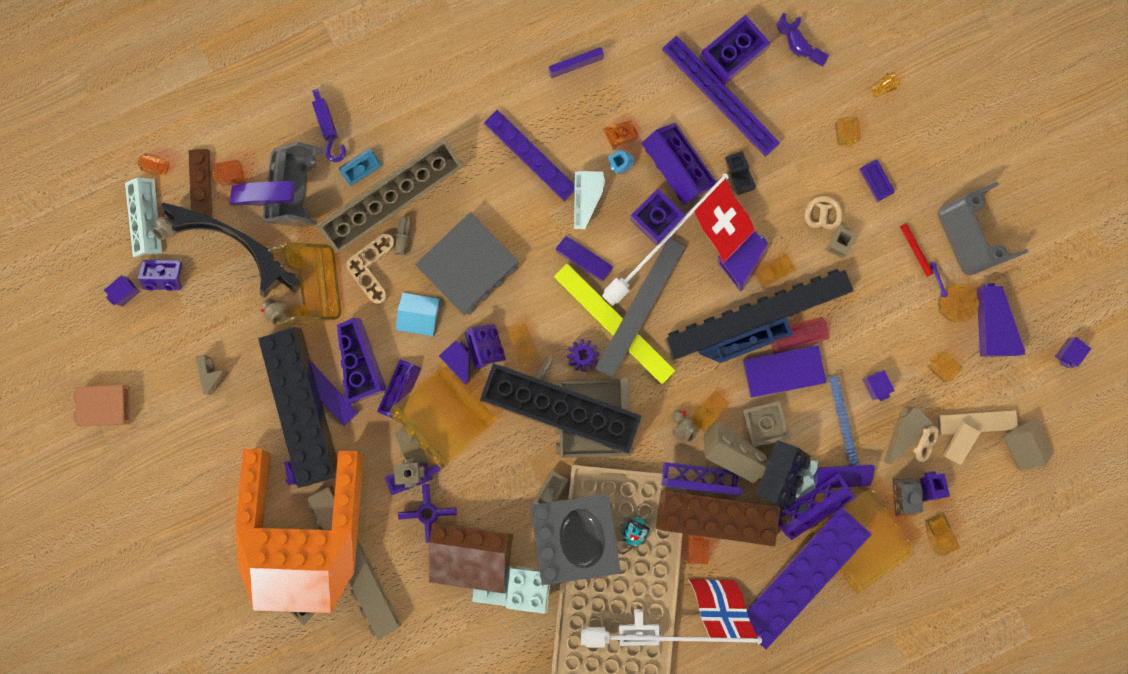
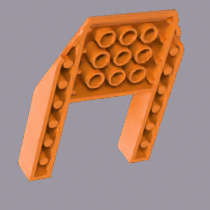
(296, 566)

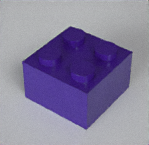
(656, 216)

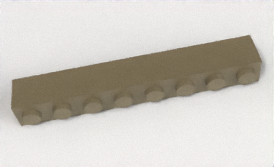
(364, 583)

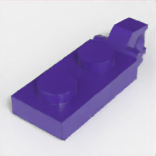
(428, 471)

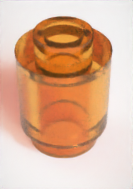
(153, 164)

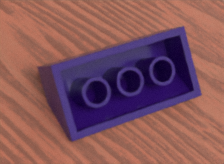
(679, 163)

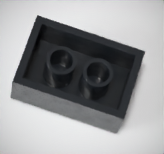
(783, 474)

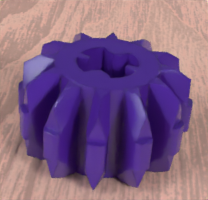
(582, 347)

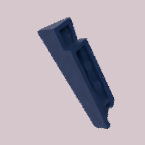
(748, 341)

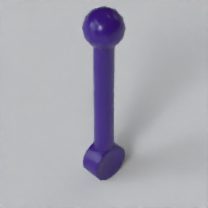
(944, 293)

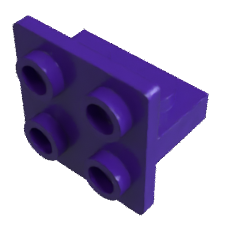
(485, 345)

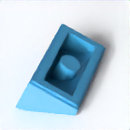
(359, 166)

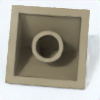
(1029, 445)

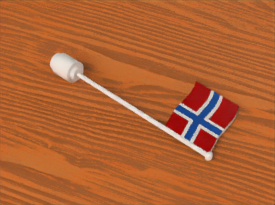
(720, 609)

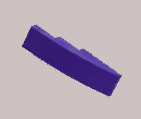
(262, 193)

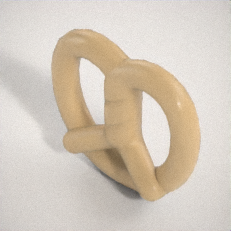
(823, 212)
(924, 442)

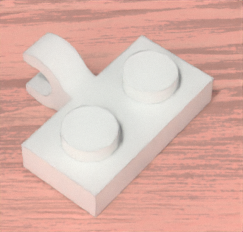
(638, 629)

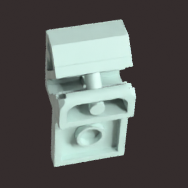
(521, 593)

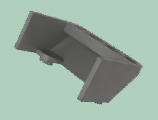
(291, 164)
(966, 235)

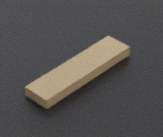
(981, 421)

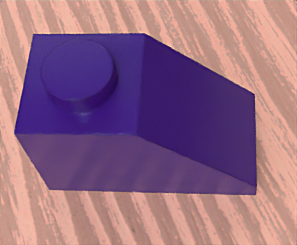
(458, 360)

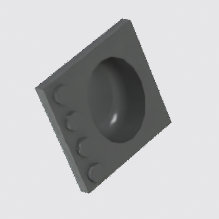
(575, 539)

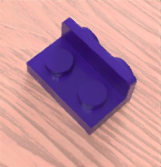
(160, 275)

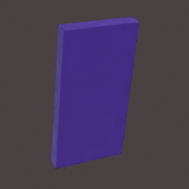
(784, 371)

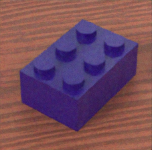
(734, 50)

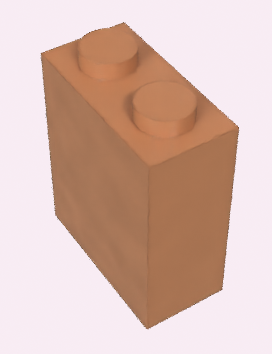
(102, 405)

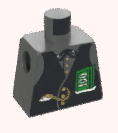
(907, 497)

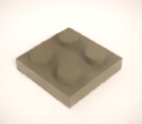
(765, 424)

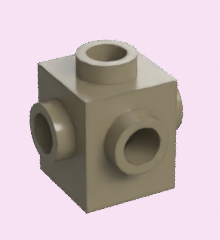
(401, 473)

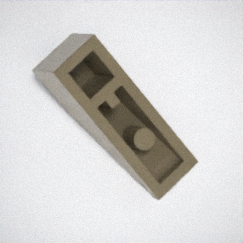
(906, 431)

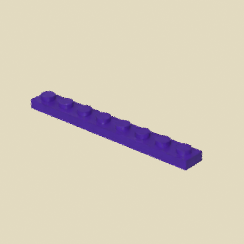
(720, 96)

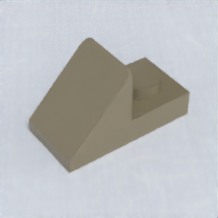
(209, 379)

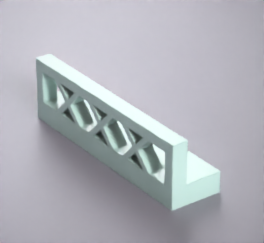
(145, 216)

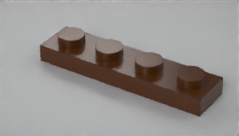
(200, 181)

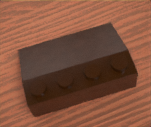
(469, 557)

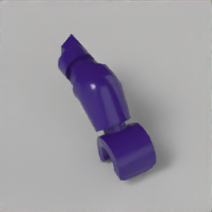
(798, 43)

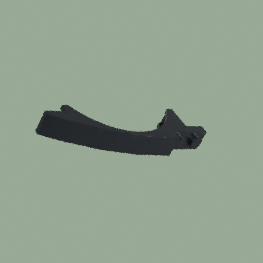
(270, 271)

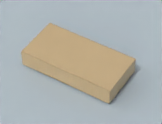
(961, 443)

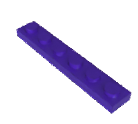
(530, 155)

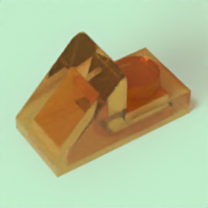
(620, 134)

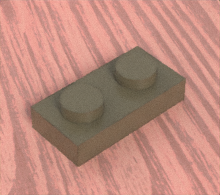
(551, 488)

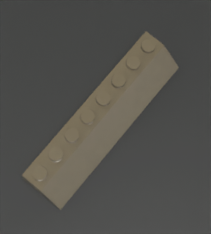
(389, 195)

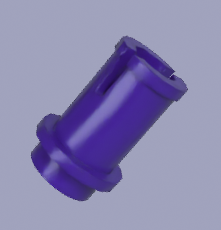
(290, 474)

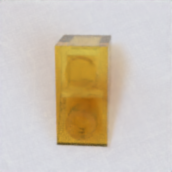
(941, 535)

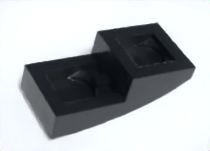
(739, 173)

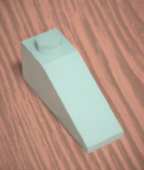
(587, 194)

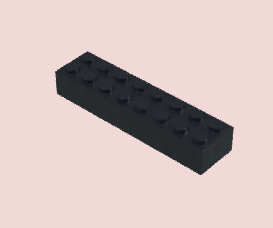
(299, 406)
(560, 408)

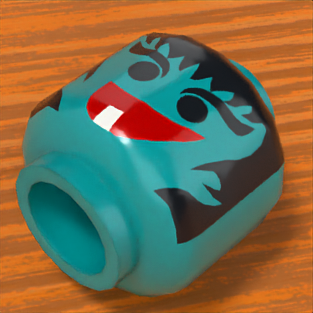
(635, 531)

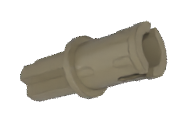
(402, 235)

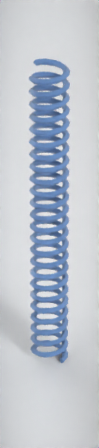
(844, 420)

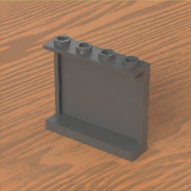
(468, 264)

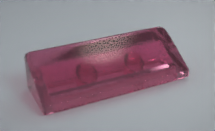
(803, 334)

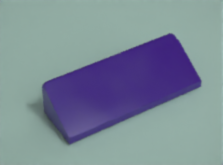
(584, 258)
(399, 386)
(853, 475)

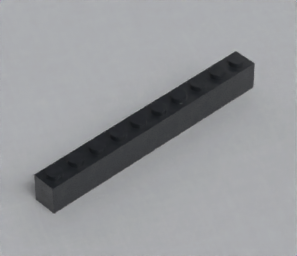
(757, 315)

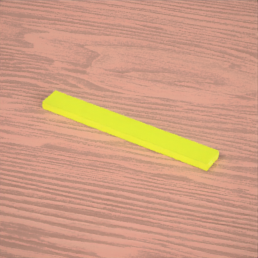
(611, 320)

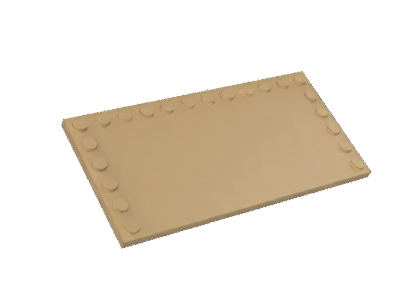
(645, 582)

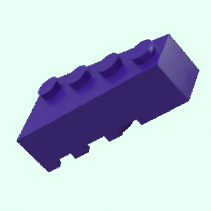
(358, 362)

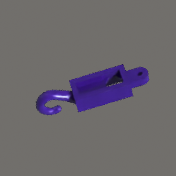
(327, 126)

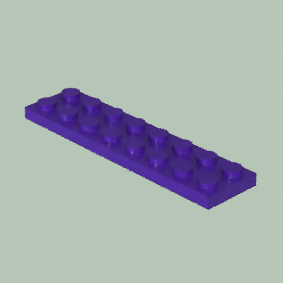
(806, 575)

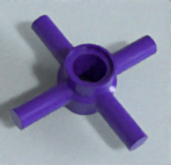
(427, 504)

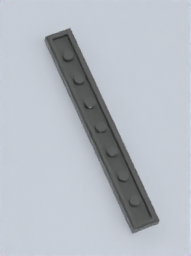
(640, 308)

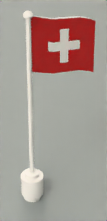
(720, 219)

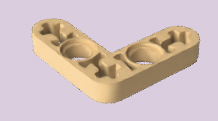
(366, 263)

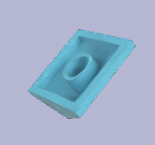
(417, 314)

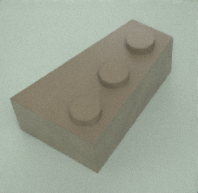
(733, 452)

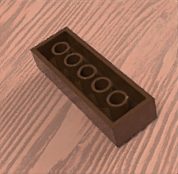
(717, 518)

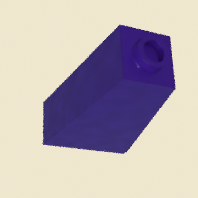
(996, 324)

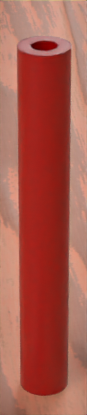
(916, 249)

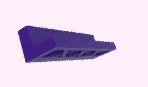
(694, 485)
(821, 509)

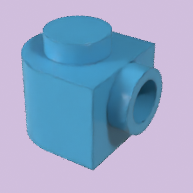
(621, 161)

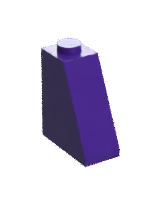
(745, 260)

